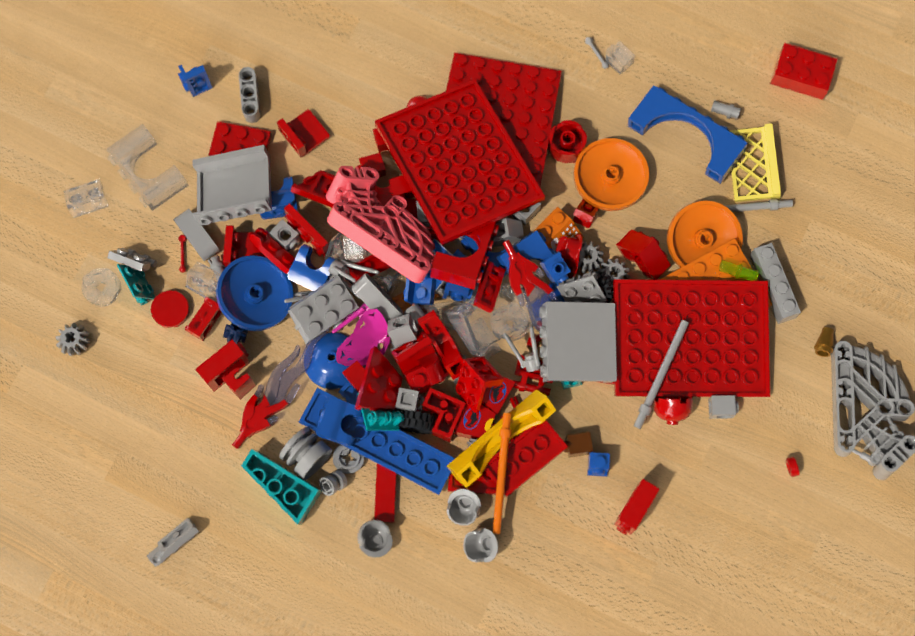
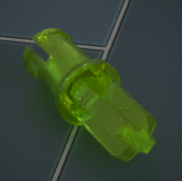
(738, 271)

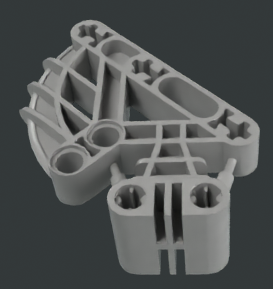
(887, 450)

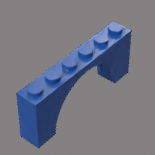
(662, 107)

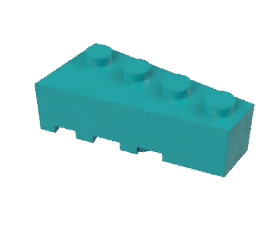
(285, 487)

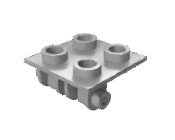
(582, 289)

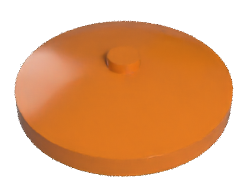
(611, 174)
(701, 229)

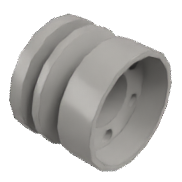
(302, 450)

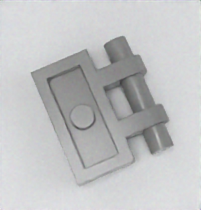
(132, 259)

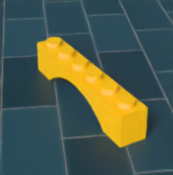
(473, 460)

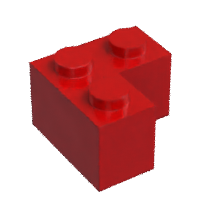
(645, 253)
(448, 412)

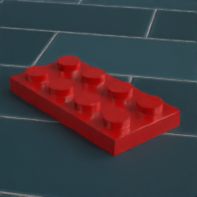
(527, 456)

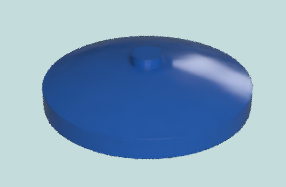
(254, 293)

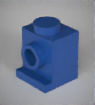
(549, 265)
(457, 292)
(598, 464)

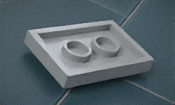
(324, 307)

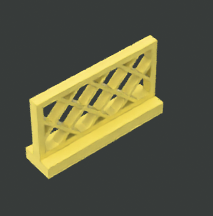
(770, 165)

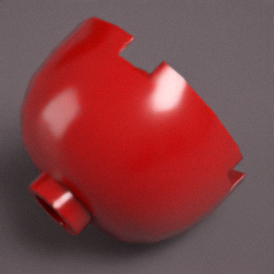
(673, 408)

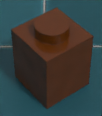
(578, 444)

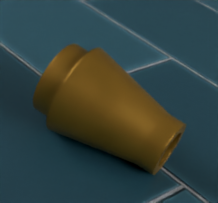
(824, 344)

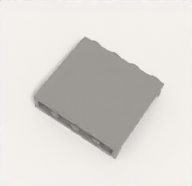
(233, 185)
(578, 342)

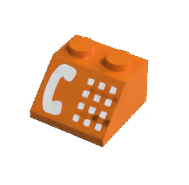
(557, 225)

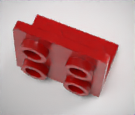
(303, 132)
(238, 245)
(474, 379)

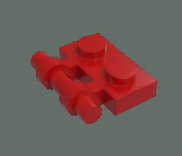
(524, 386)

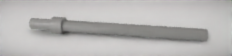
(773, 204)
(645, 409)

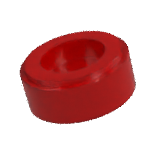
(792, 466)

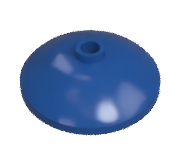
(326, 372)

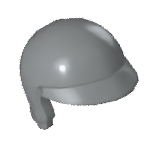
(463, 507)
(374, 538)
(480, 545)

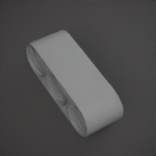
(247, 87)
(196, 235)
(376, 297)

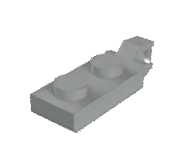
(172, 541)

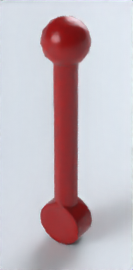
(182, 268)

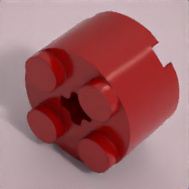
(563, 132)

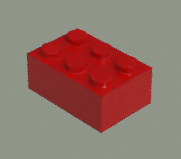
(803, 71)

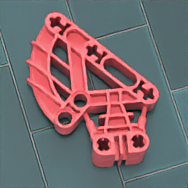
(384, 231)

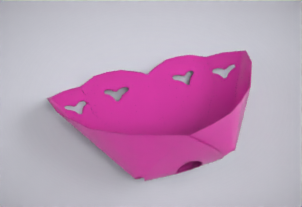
(364, 339)

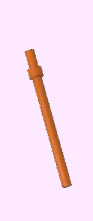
(505, 434)

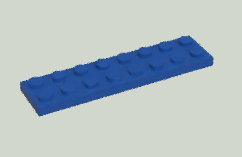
(388, 448)

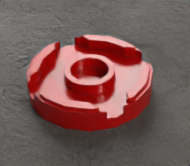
(170, 309)

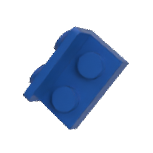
(195, 80)
(420, 293)

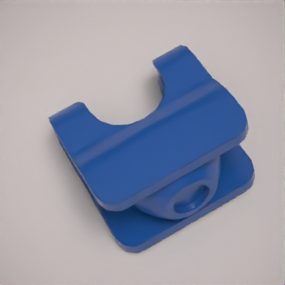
(281, 199)
(305, 273)
(330, 421)

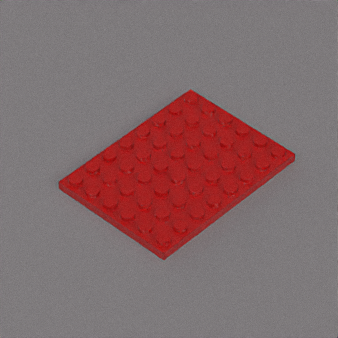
(520, 97)
(459, 161)
(720, 351)

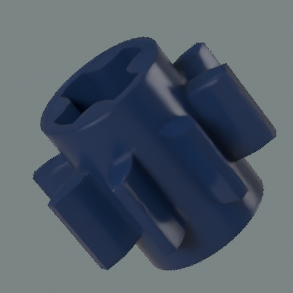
(235, 333)

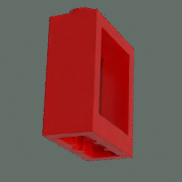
(222, 363)
(636, 507)

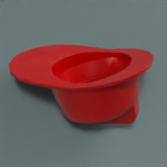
(570, 252)

